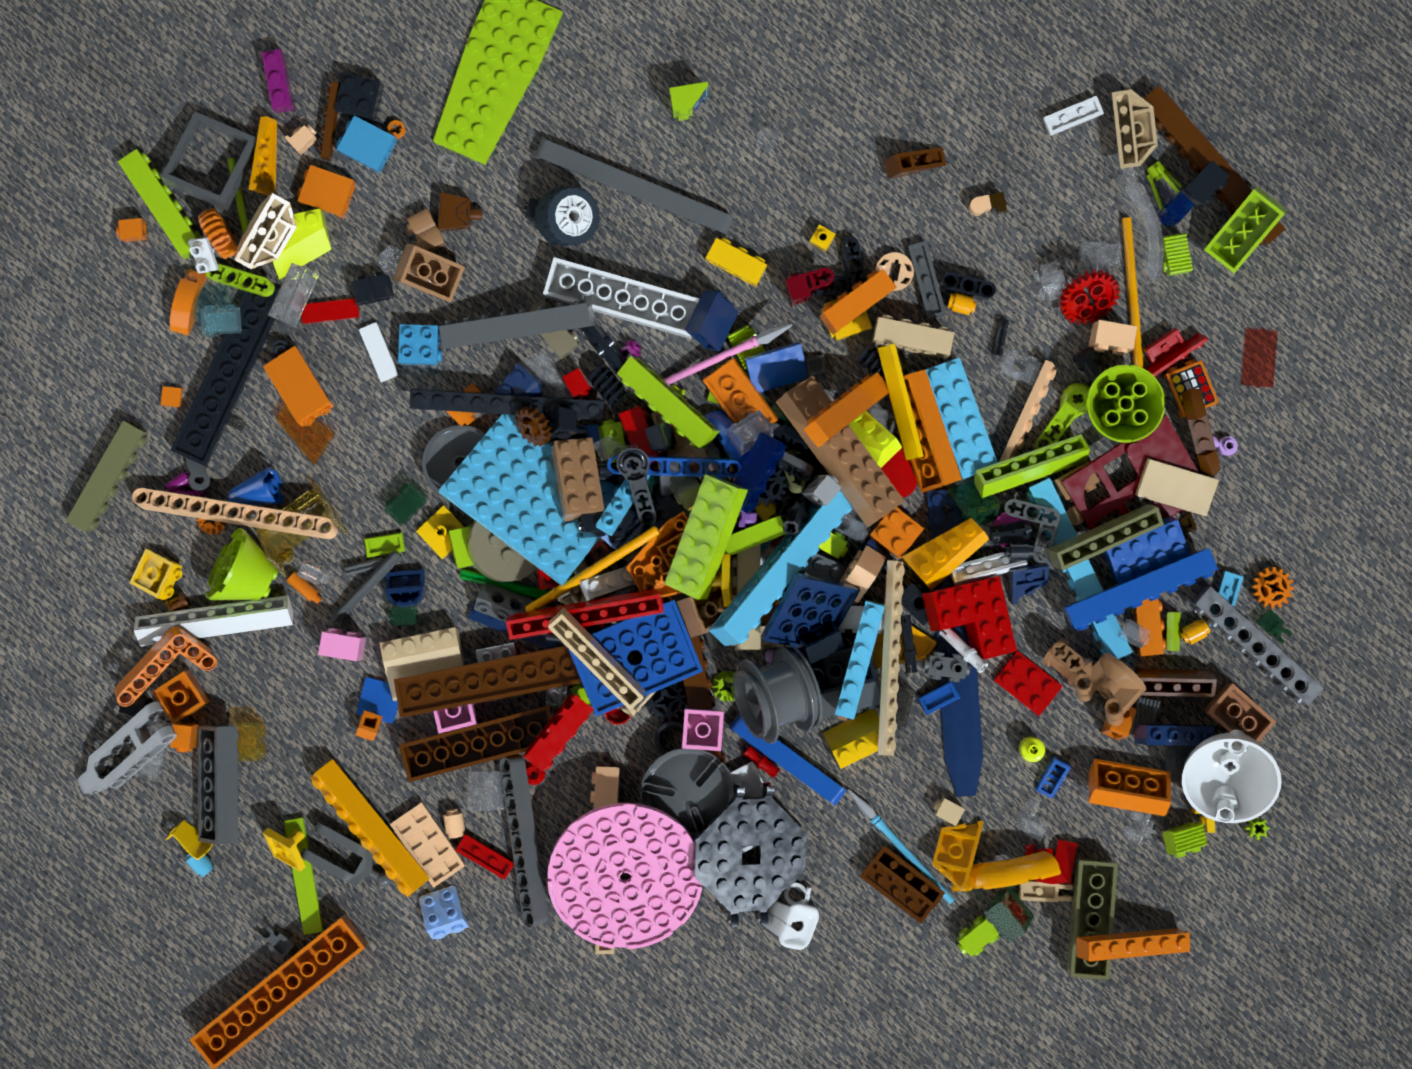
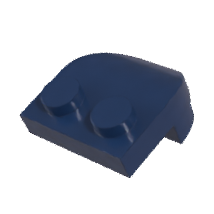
(520, 382)
(405, 587)

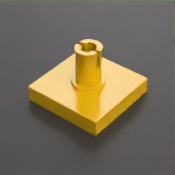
(436, 530)
(725, 580)
(285, 848)

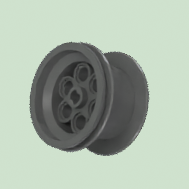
(778, 694)

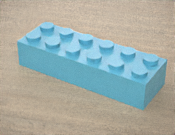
(961, 418)

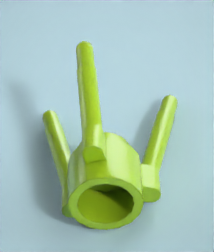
(1157, 172)

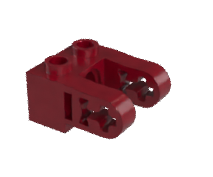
(802, 286)

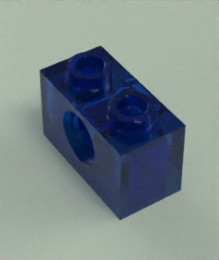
(1175, 209)

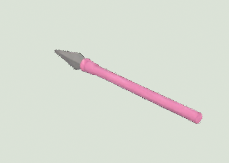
(763, 337)

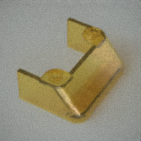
(279, 545)

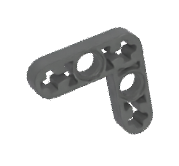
(1044, 524)

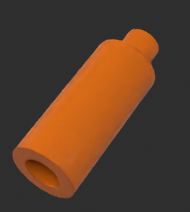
(304, 588)

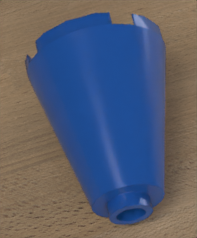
(259, 489)

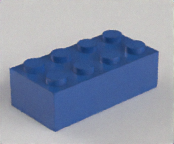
(1147, 551)

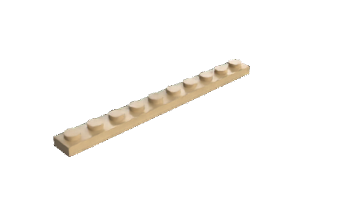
(890, 658)

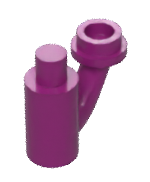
(181, 481)

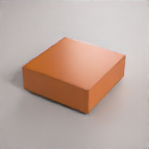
(171, 396)

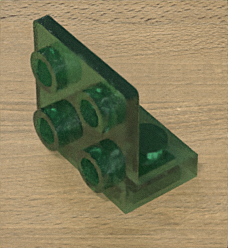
(973, 505)

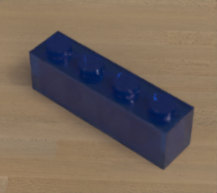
(758, 468)

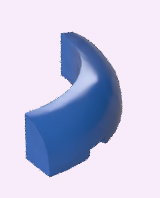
(722, 423)

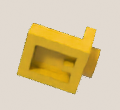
(1209, 824)

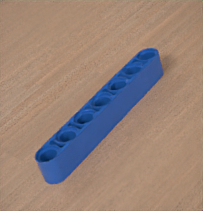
(684, 462)
(792, 763)

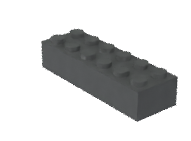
(218, 784)

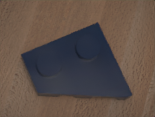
(1026, 580)

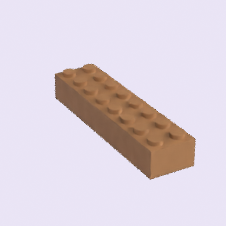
(842, 455)

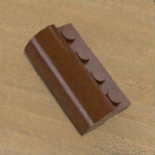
(901, 884)

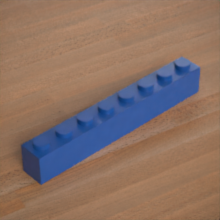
(1141, 588)

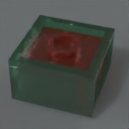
(1008, 914)

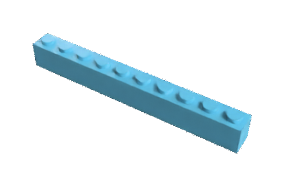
(1081, 576)

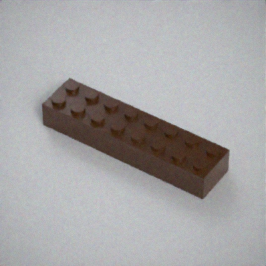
(473, 743)

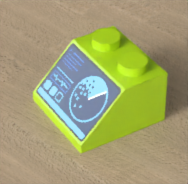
(687, 99)

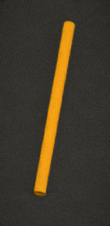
(1132, 289)
(593, 569)

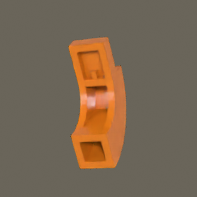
(185, 302)

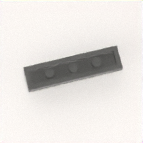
(926, 280)

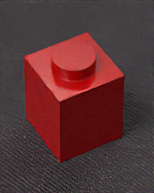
(577, 384)

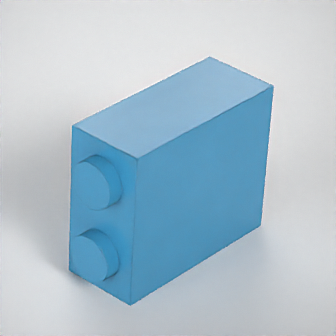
(366, 144)

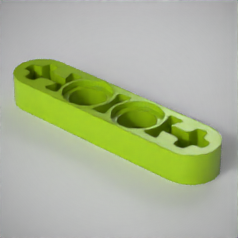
(239, 280)

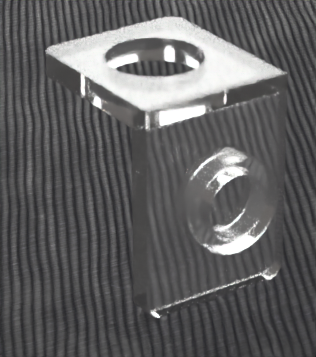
(884, 417)

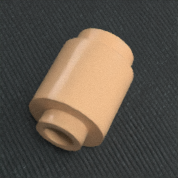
(454, 823)

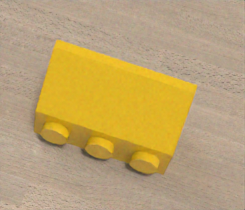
(854, 738)

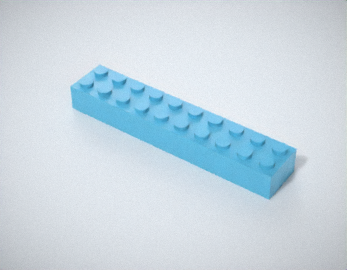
(777, 572)

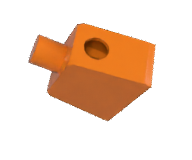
(1121, 731)

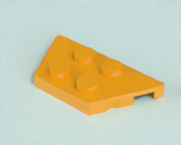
(957, 852)

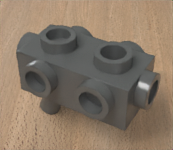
(940, 665)

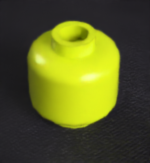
(1027, 744)

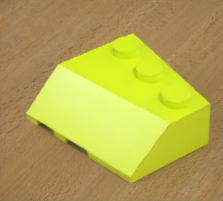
(306, 243)
(875, 438)

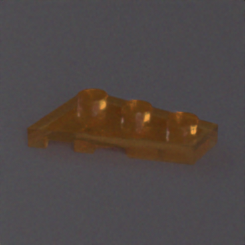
(310, 439)

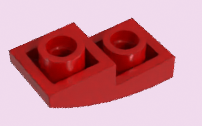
(1065, 857)

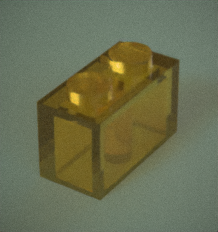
(251, 740)

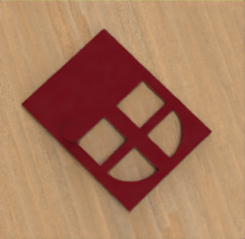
(1160, 445)

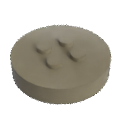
(495, 557)

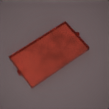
(1259, 358)

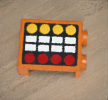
(1191, 376)

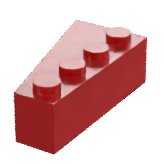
(557, 732)

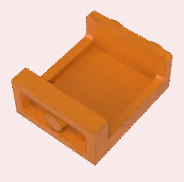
(326, 191)

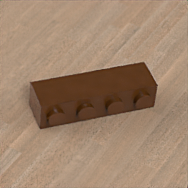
(1177, 682)

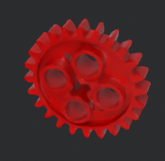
(1102, 289)

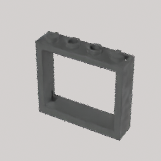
(237, 175)

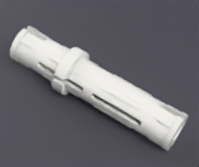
(970, 655)

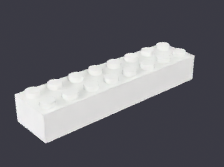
(620, 297)

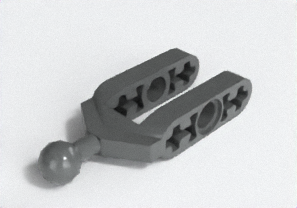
(364, 869)

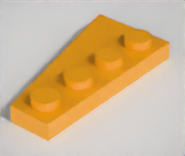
(264, 163)

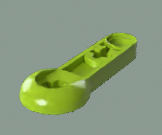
(1067, 412)

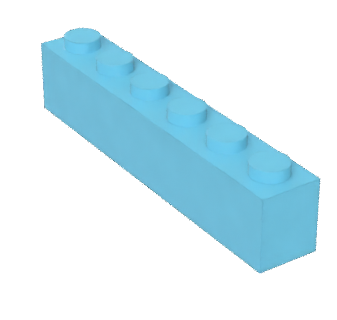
(860, 659)

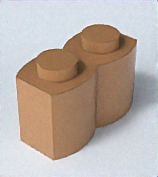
(425, 230)

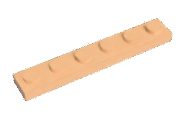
(1030, 409)

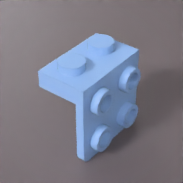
(442, 912)

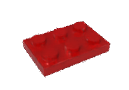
(1028, 683)

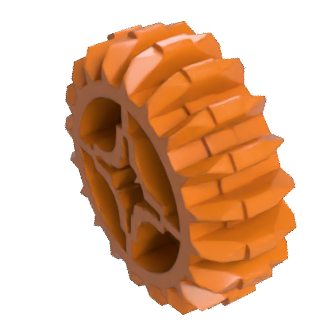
(218, 233)

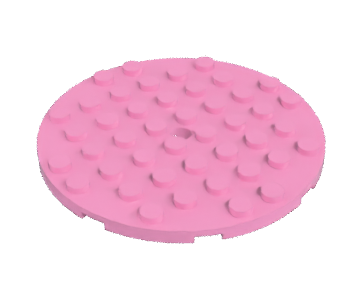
(630, 840)

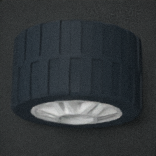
(567, 216)

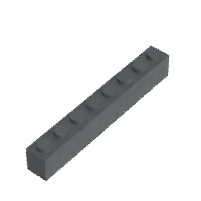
(516, 325)

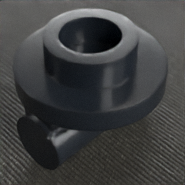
(280, 347)

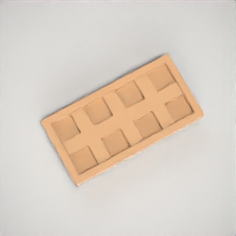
(428, 844)

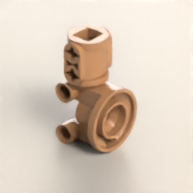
(1107, 676)

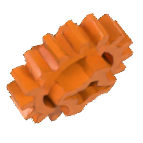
(1276, 580)

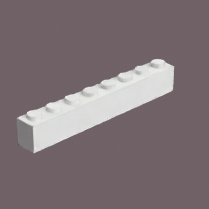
(216, 619)

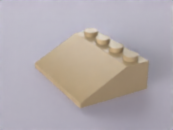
(421, 655)

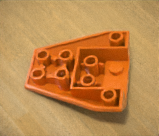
(654, 560)

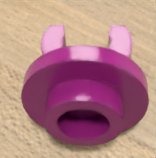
(633, 347)

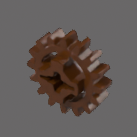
(533, 426)

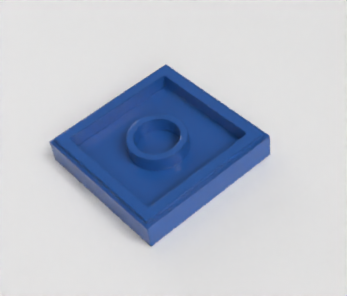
(378, 700)

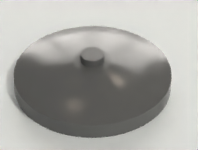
(447, 452)

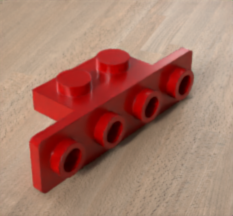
(1170, 349)

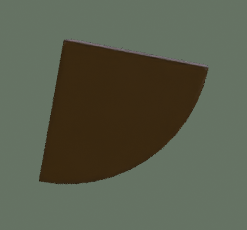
(1187, 523)

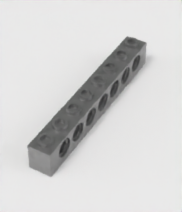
(1309, 687)

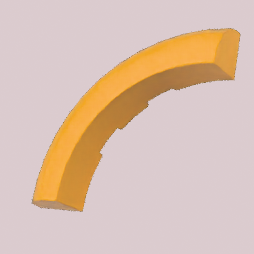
(1011, 871)

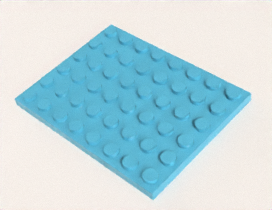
(516, 498)

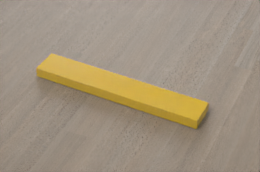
(900, 402)

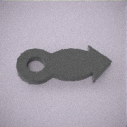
(197, 470)

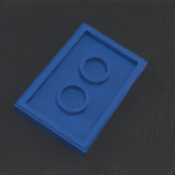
(777, 367)

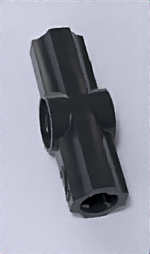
(604, 346)
(797, 514)

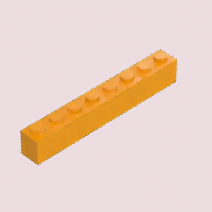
(369, 828)

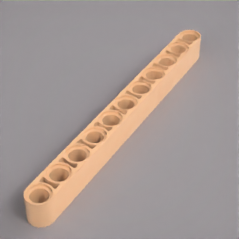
(226, 510)

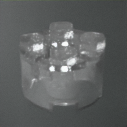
(1050, 281)

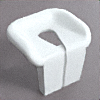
(780, 923)

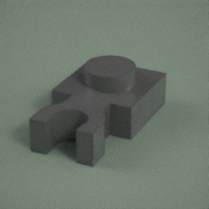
(279, 944)

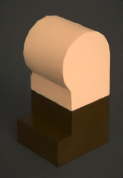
(988, 203)

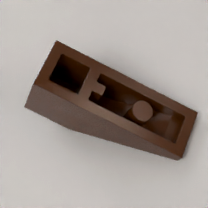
(914, 162)

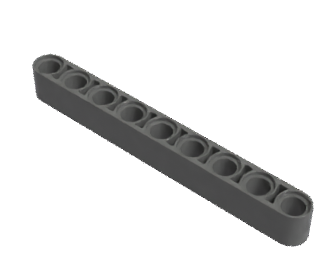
(523, 840)

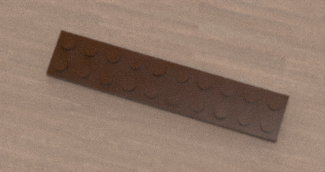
(485, 681)

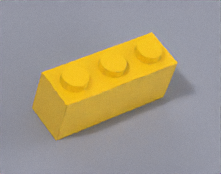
(736, 261)

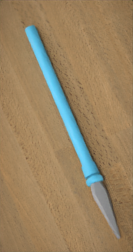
(875, 819)

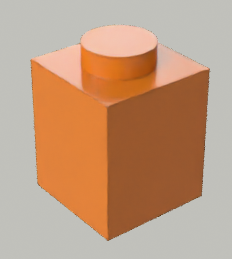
(132, 230)
(368, 725)

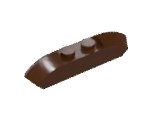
(1201, 432)

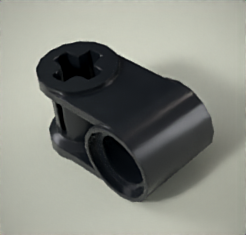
(626, 522)

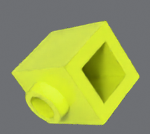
(835, 545)

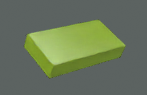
(384, 544)
(1173, 631)

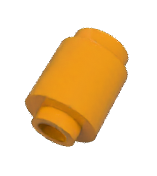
(961, 303)
(1195, 632)

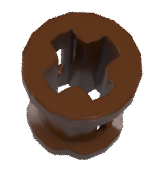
(177, 602)

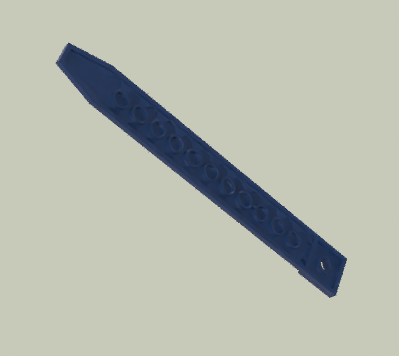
(962, 717)

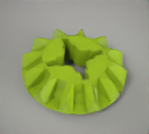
(718, 683)

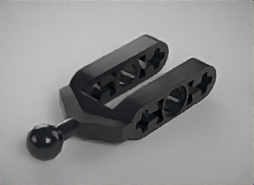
(789, 462)

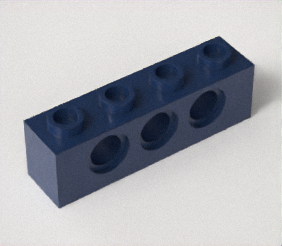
(1172, 734)

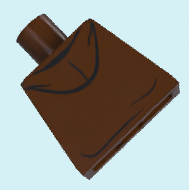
(456, 213)

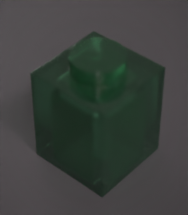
(404, 615)

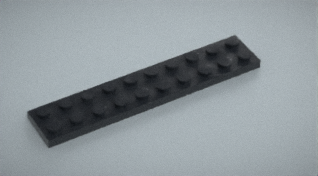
(225, 380)

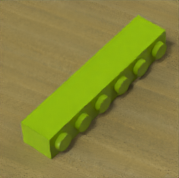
(159, 201)
(667, 402)
(1031, 466)

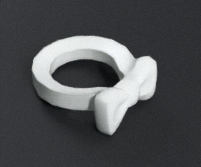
(807, 891)

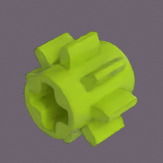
(1252, 830)

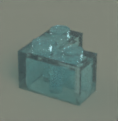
(219, 320)

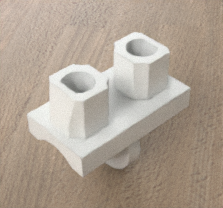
(203, 254)

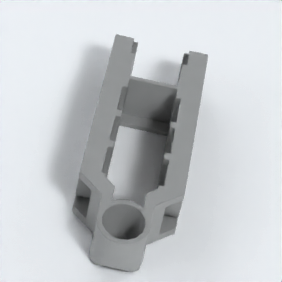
(146, 749)

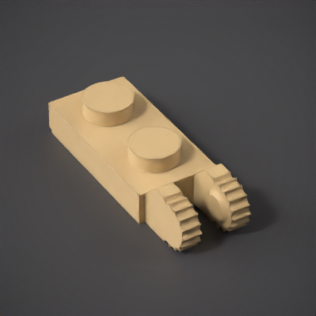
(1043, 892)

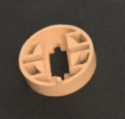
(903, 273)

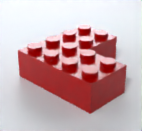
(980, 608)

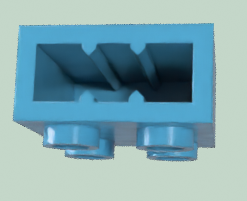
(419, 345)

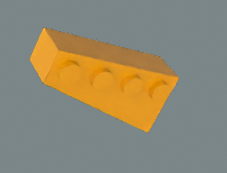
(946, 552)

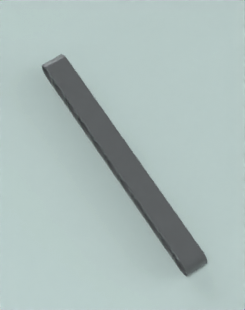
(634, 186)

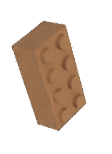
(577, 478)

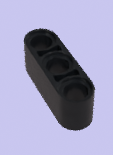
(977, 285)

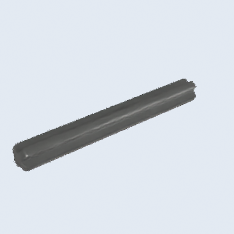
(366, 587)

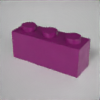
(278, 81)

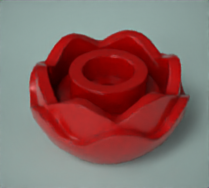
(534, 779)

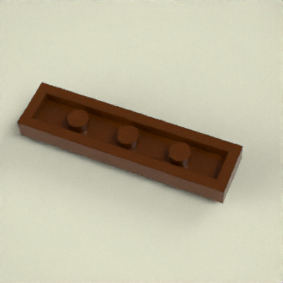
(329, 129)

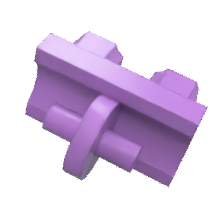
(745, 521)

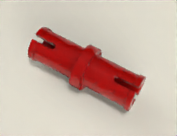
(761, 761)

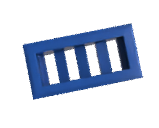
(1047, 773)

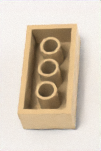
(913, 337)

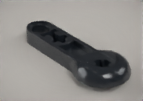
(637, 480)

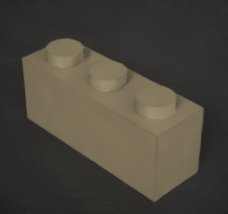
(561, 341)

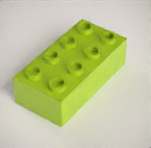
(1245, 229)

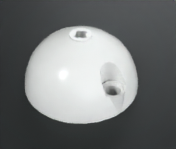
(1233, 768)

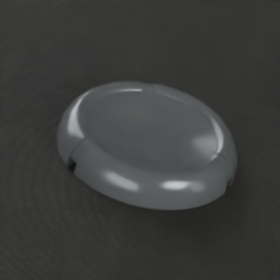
(688, 787)

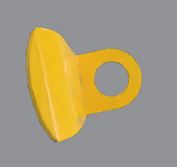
(188, 838)

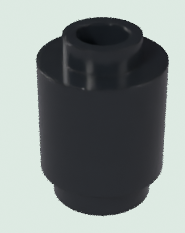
(1019, 550)

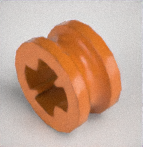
(397, 123)

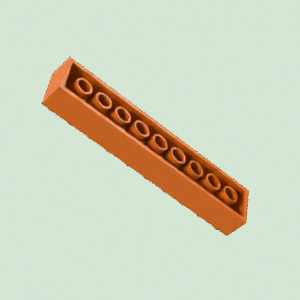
(279, 992)

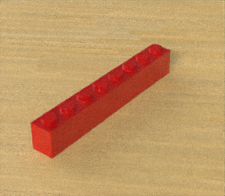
(588, 612)

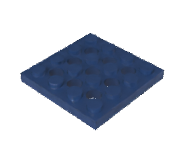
(792, 599)

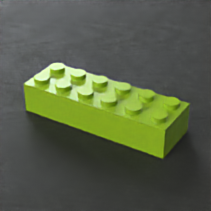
(706, 537)

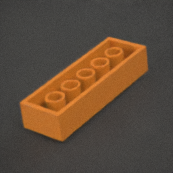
(938, 463)

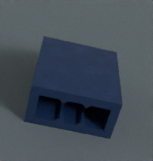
(711, 320)

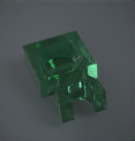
(1272, 625)

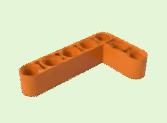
(161, 661)

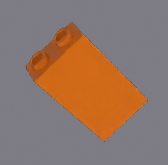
(298, 386)

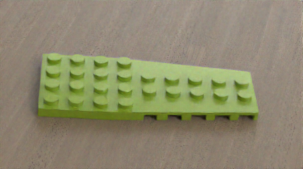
(494, 74)

